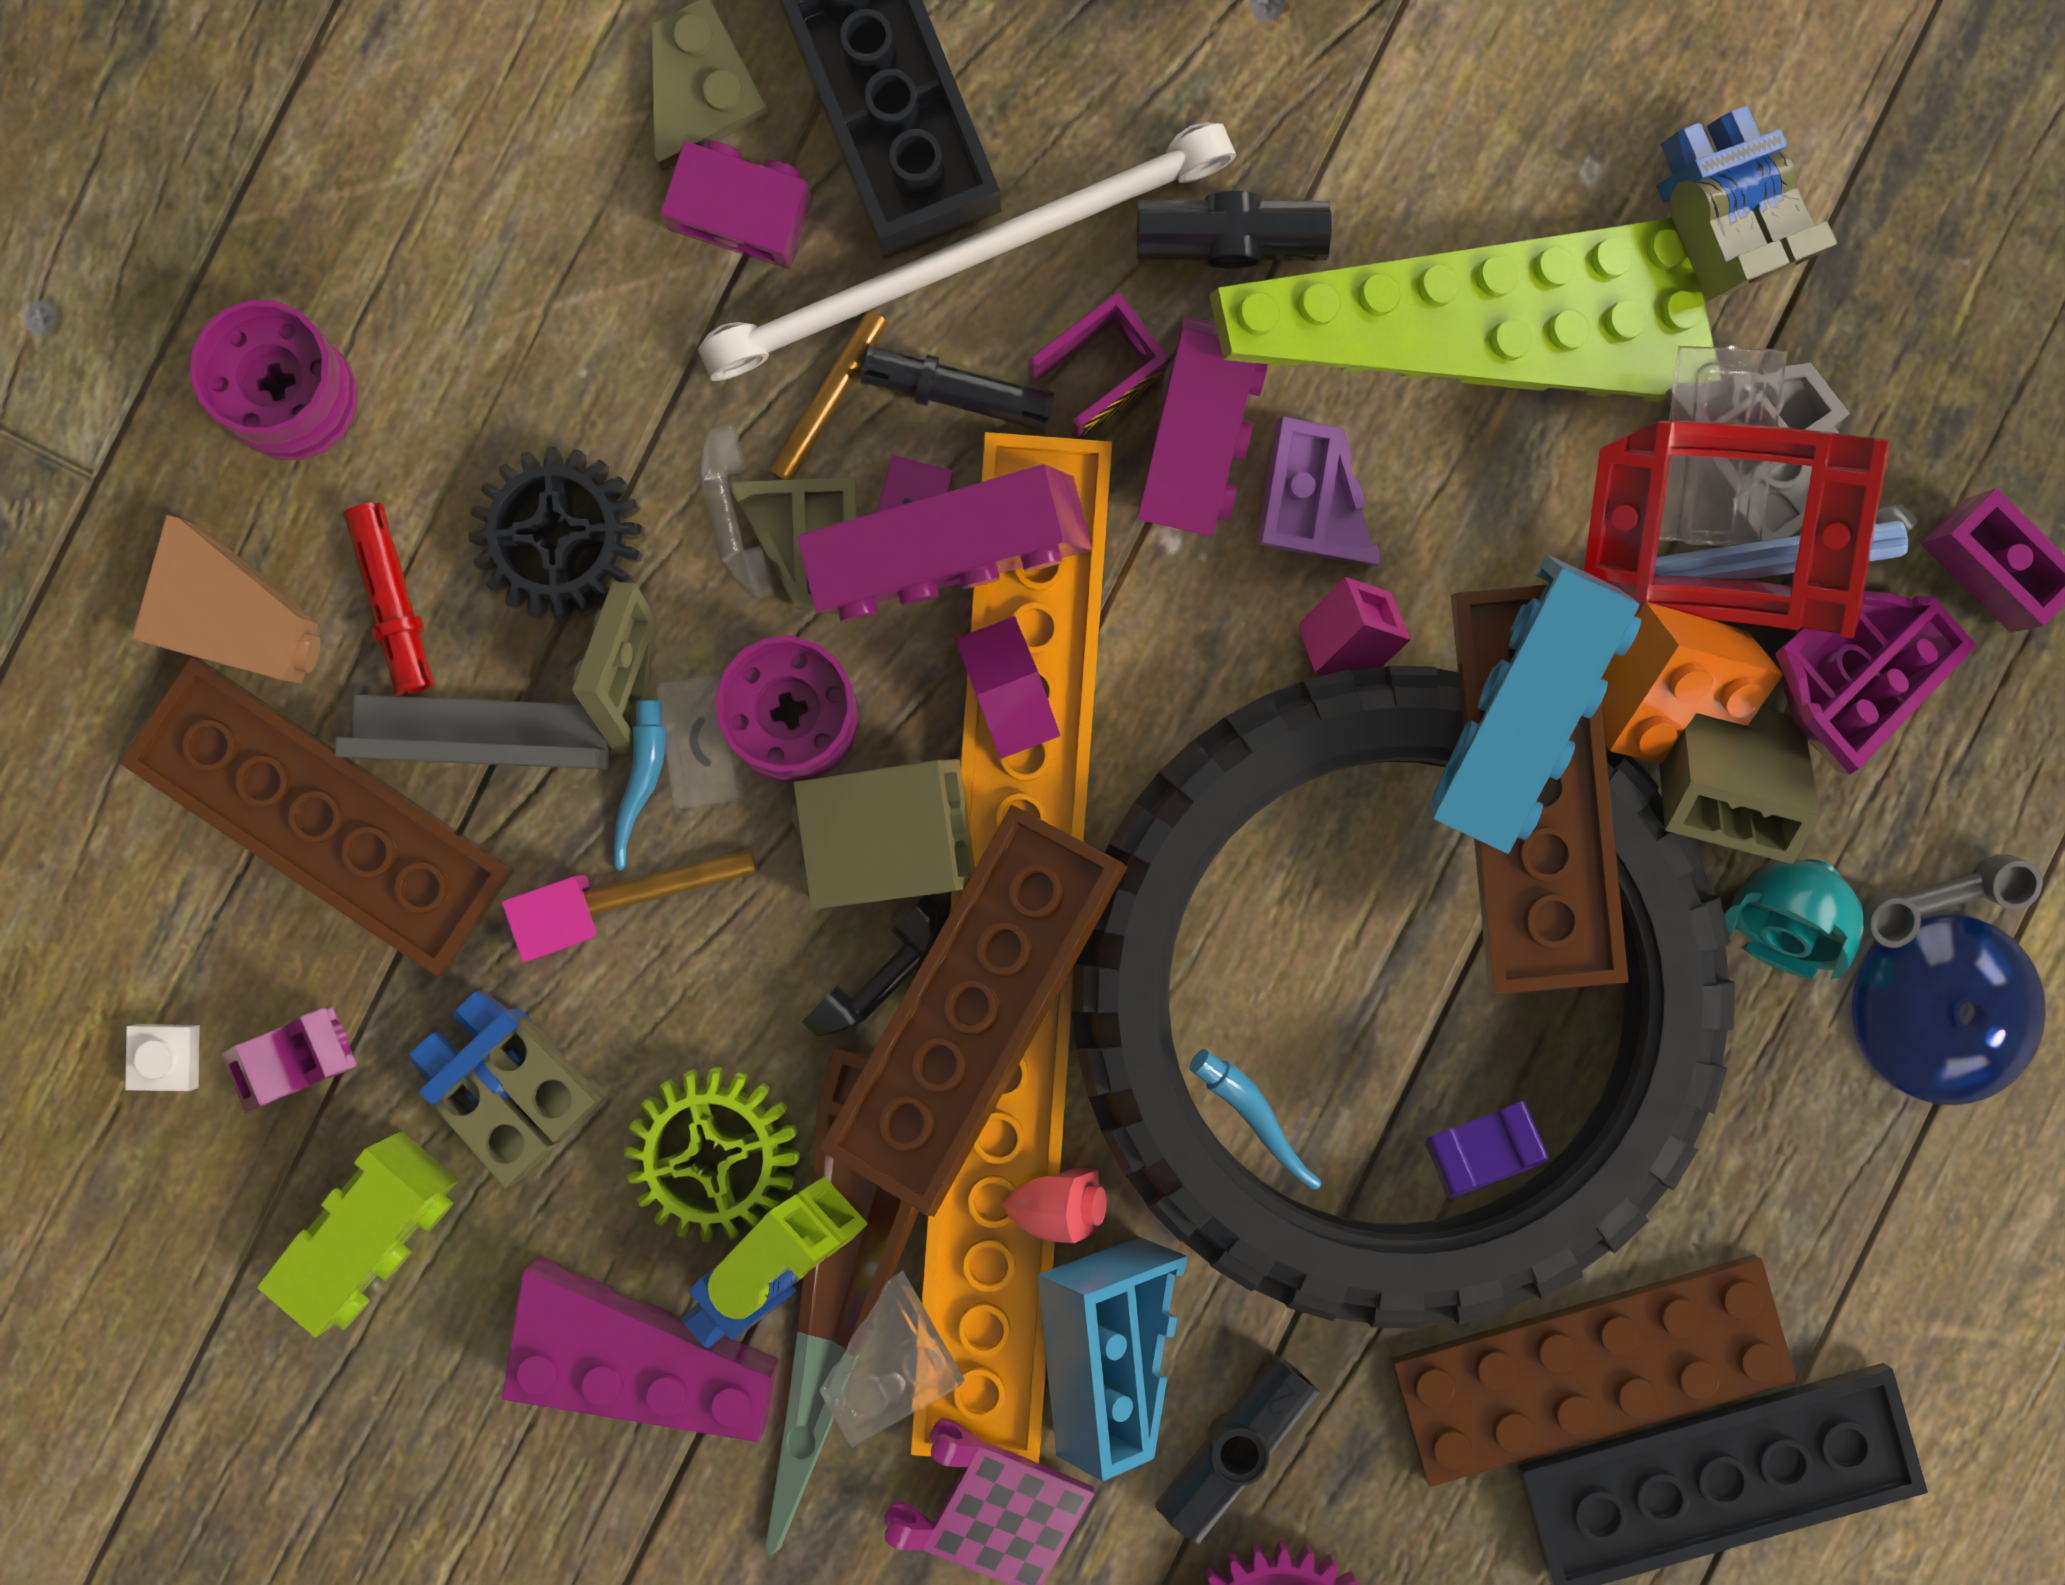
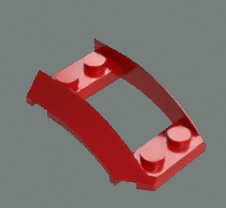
(1833, 537)

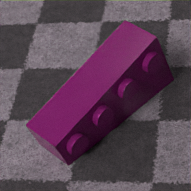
(944, 541)
(629, 1361)

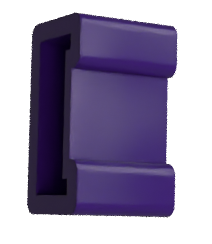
(1486, 1150)

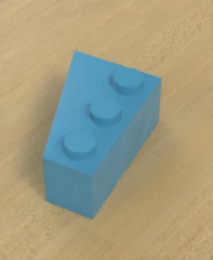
(1105, 1352)

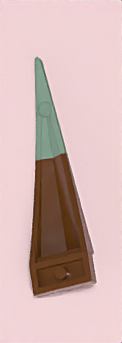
(833, 1298)

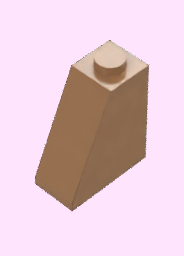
(221, 609)

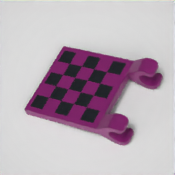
(1001, 1515)

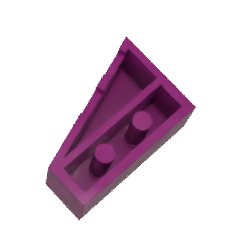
(1199, 433)

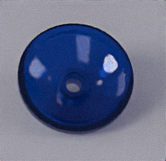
(1911, 1005)

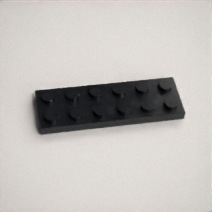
(1723, 1478)

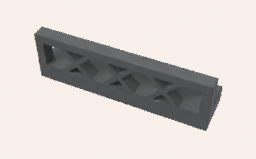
(474, 733)

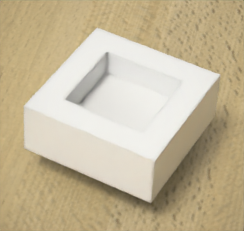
(162, 1057)

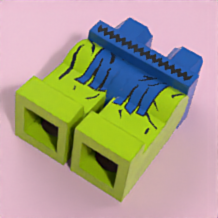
(770, 1260)

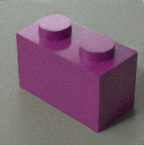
(737, 202)
(2001, 560)

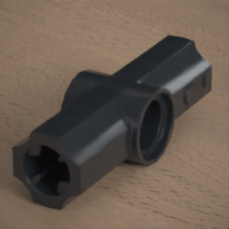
(1233, 229)
(1212, 1481)

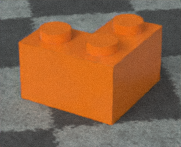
(1679, 670)

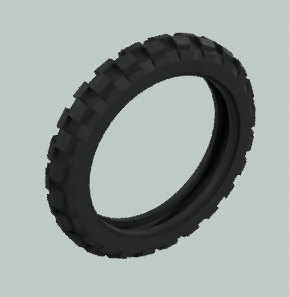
(1355, 1269)

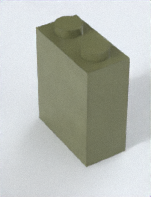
(1742, 785)
(883, 834)

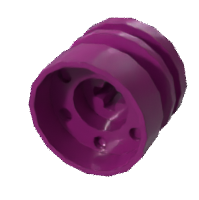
(244, 365)
(754, 695)

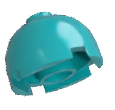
(1798, 917)

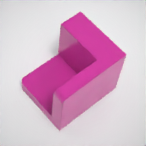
(1353, 629)
(550, 918)

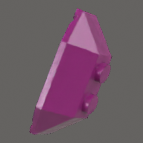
(1862, 689)

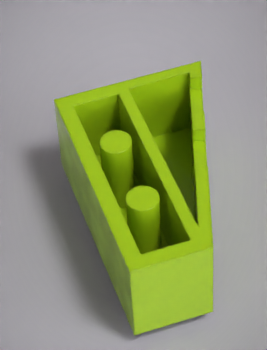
(360, 1234)

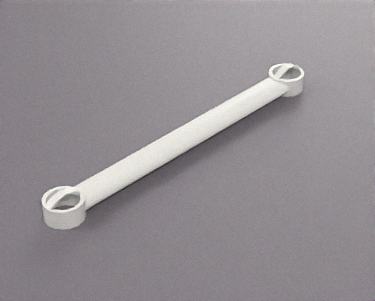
(744, 346)

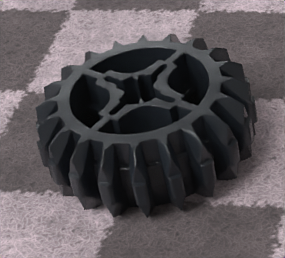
(503, 533)

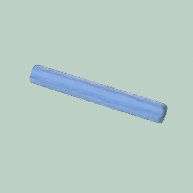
(1768, 556)

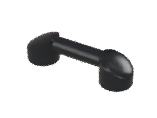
(841, 1012)

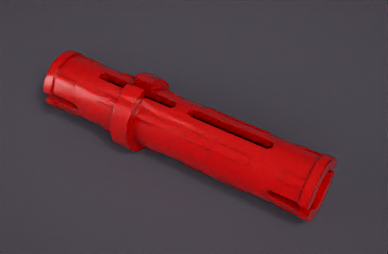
(392, 612)

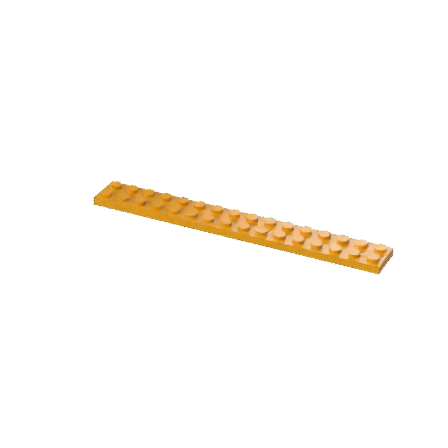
(977, 1259)

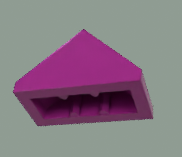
(1008, 687)

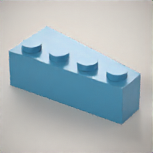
(1534, 705)

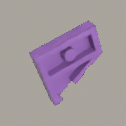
(1313, 497)

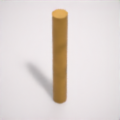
(828, 397)
(671, 881)

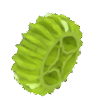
(719, 1180)

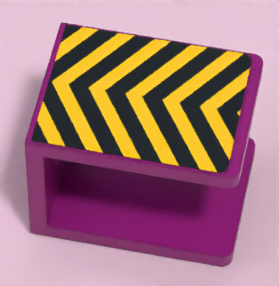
(1111, 311)

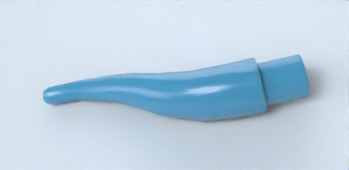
(648, 759)
(1246, 1098)

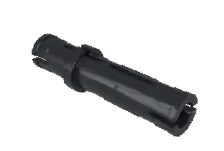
(956, 387)

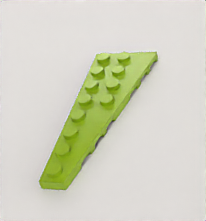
(1528, 314)

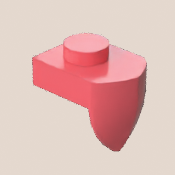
(1059, 1206)

